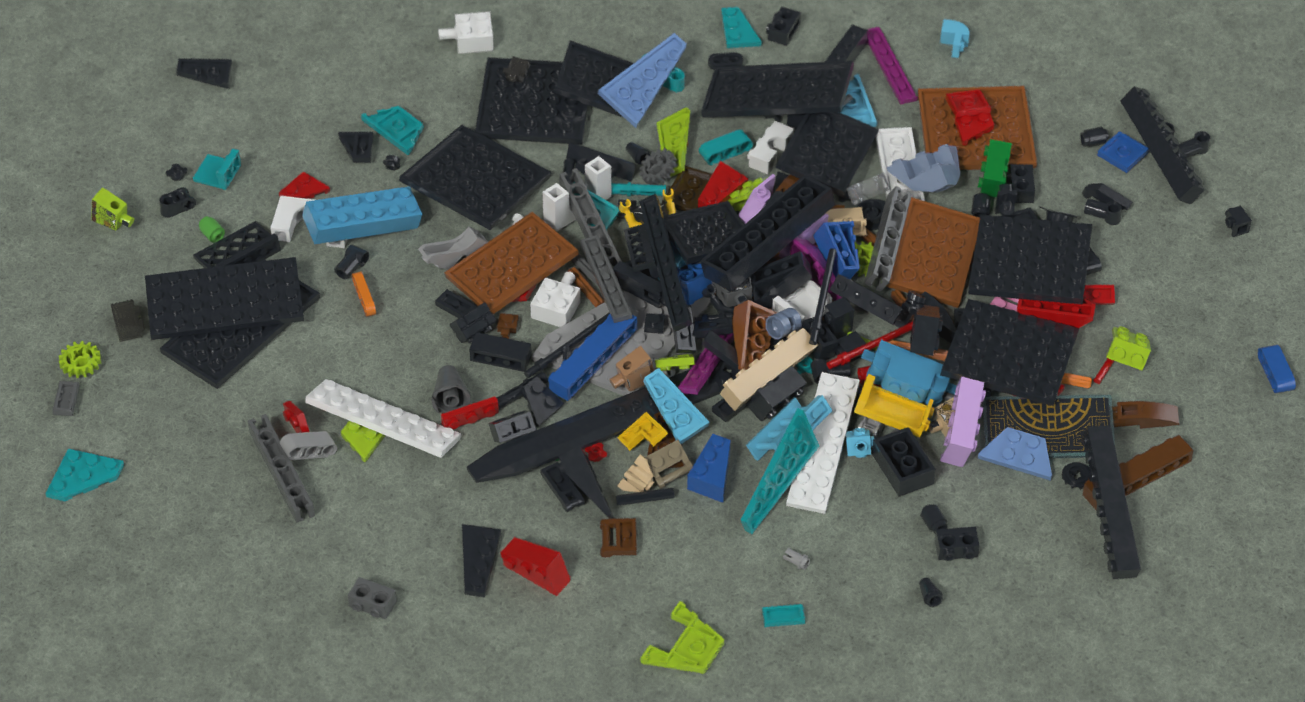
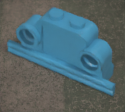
(907, 374)

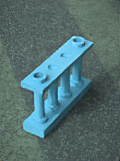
(773, 432)

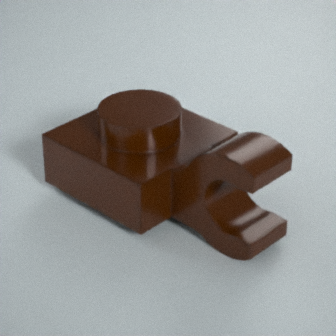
(507, 324)

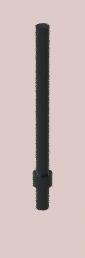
(816, 325)
(542, 363)

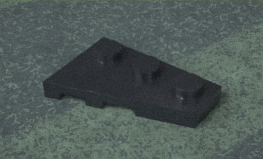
(208, 71)

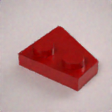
(304, 187)
(295, 417)

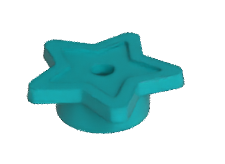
(801, 369)

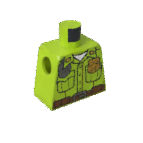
(110, 210)

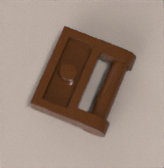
(624, 537)

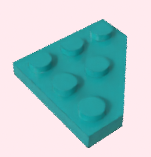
(82, 473)

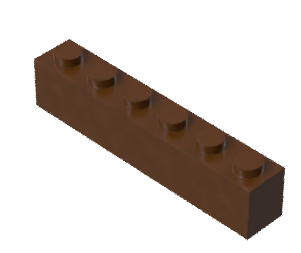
(1149, 466)

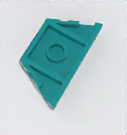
(396, 127)

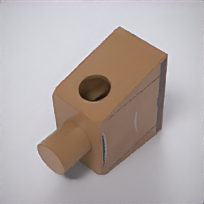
(632, 370)

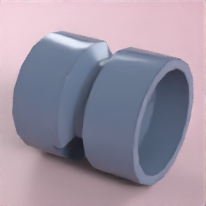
(783, 323)

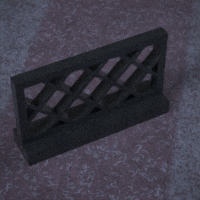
(254, 253)

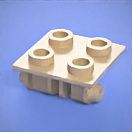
(849, 214)

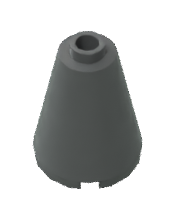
(449, 391)

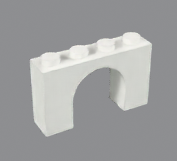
(556, 205)
(287, 216)

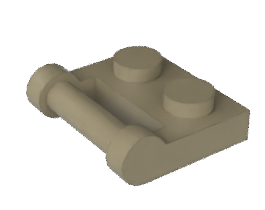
(665, 458)

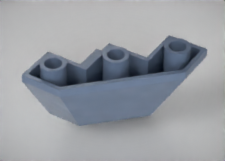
(929, 170)

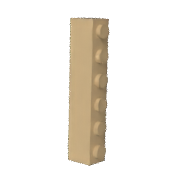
(774, 362)

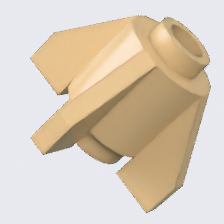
(638, 476)

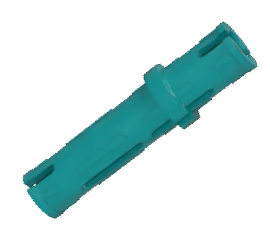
(637, 189)

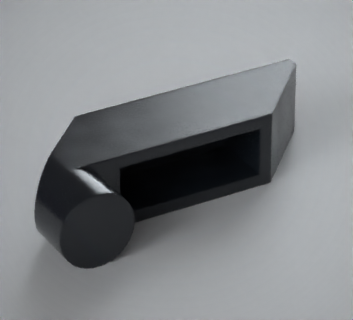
(1105, 194)

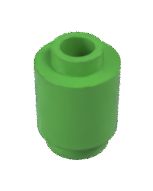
(211, 229)

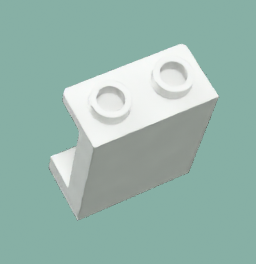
(802, 300)

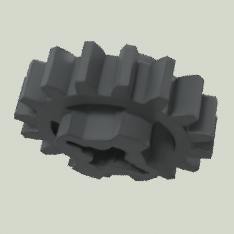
(658, 166)

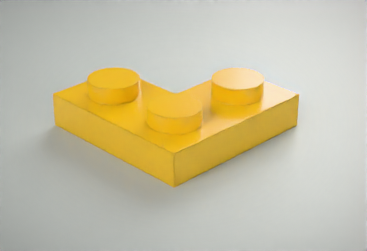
(642, 428)

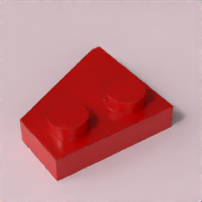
(973, 126)

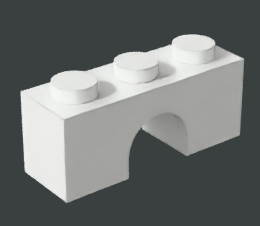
(763, 156)

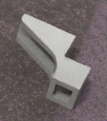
(447, 253)

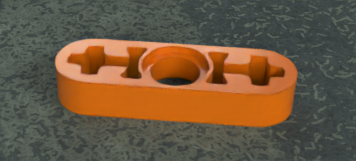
(364, 294)

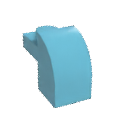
(955, 34)

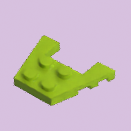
(693, 649)

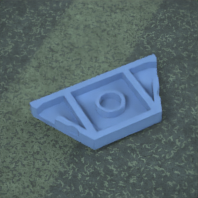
(1019, 452)

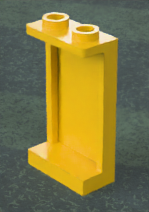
(893, 408)

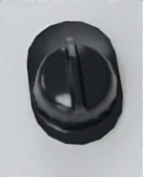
(1058, 216)

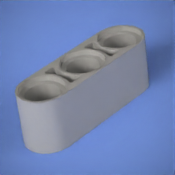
(308, 445)

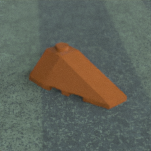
(750, 332)

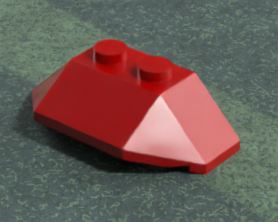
(1064, 313)

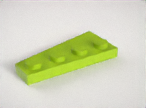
(674, 136)

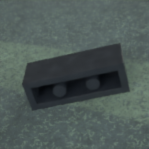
(500, 352)

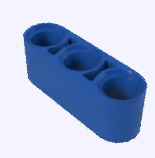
(1276, 368)

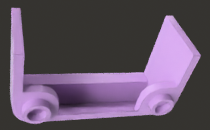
(758, 199)

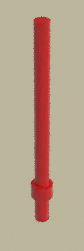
(845, 357)

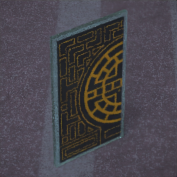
(1058, 424)

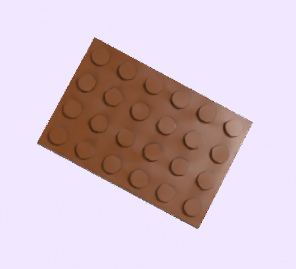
(935, 252)
(511, 263)

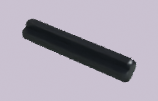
(645, 496)

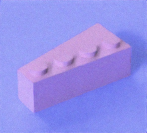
(963, 422)

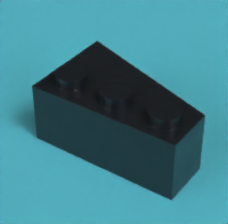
(780, 278)
(776, 394)

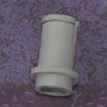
(794, 557)

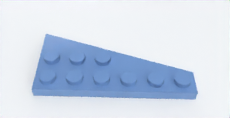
(640, 83)

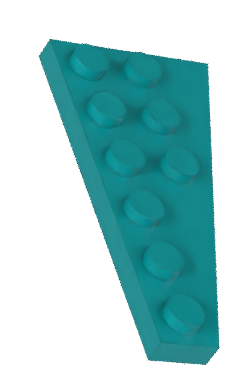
(788, 460)

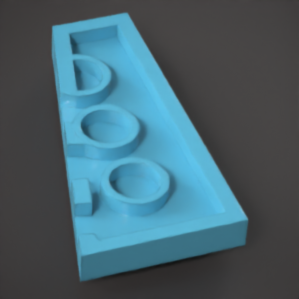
(678, 412)

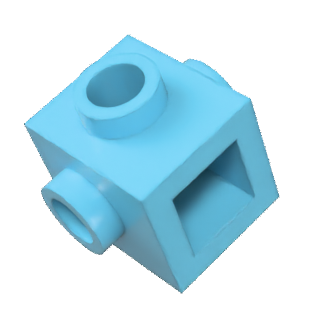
(859, 442)

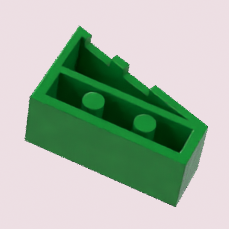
(995, 167)

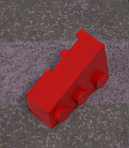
(721, 184)

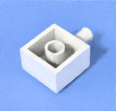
(471, 31)
(556, 301)

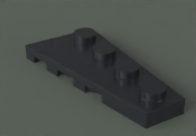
(478, 557)

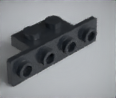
(583, 155)

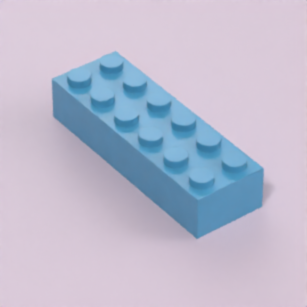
(361, 215)

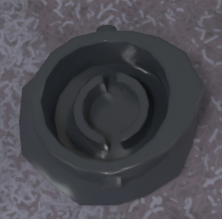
(870, 210)

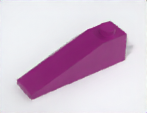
(816, 261)

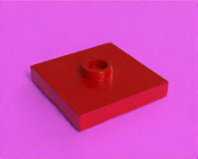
(968, 103)

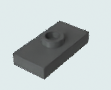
(66, 398)

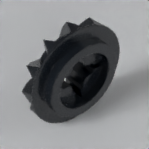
(1072, 470)

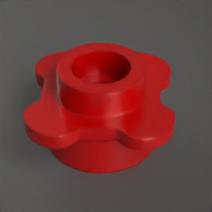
(596, 456)

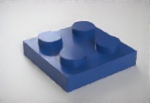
(1122, 152)

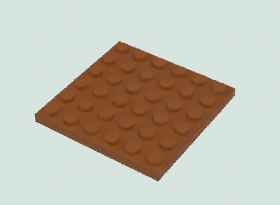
(1010, 121)

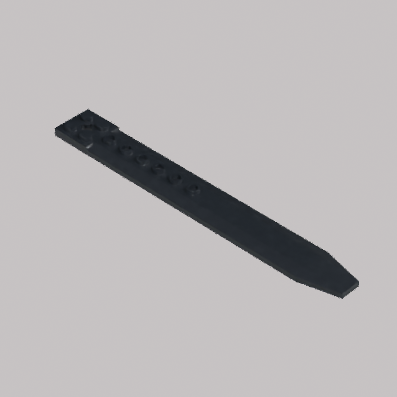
(583, 429)

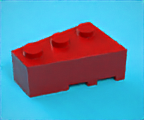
(537, 564)

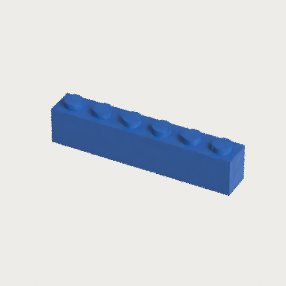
(590, 356)

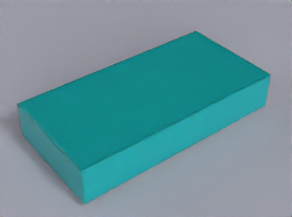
(783, 615)

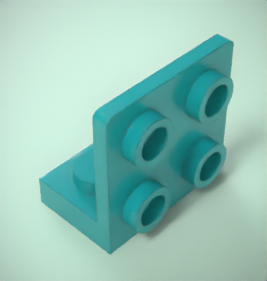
(217, 170)

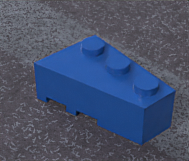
(839, 237)
(711, 469)

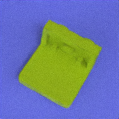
(739, 198)
(1129, 348)

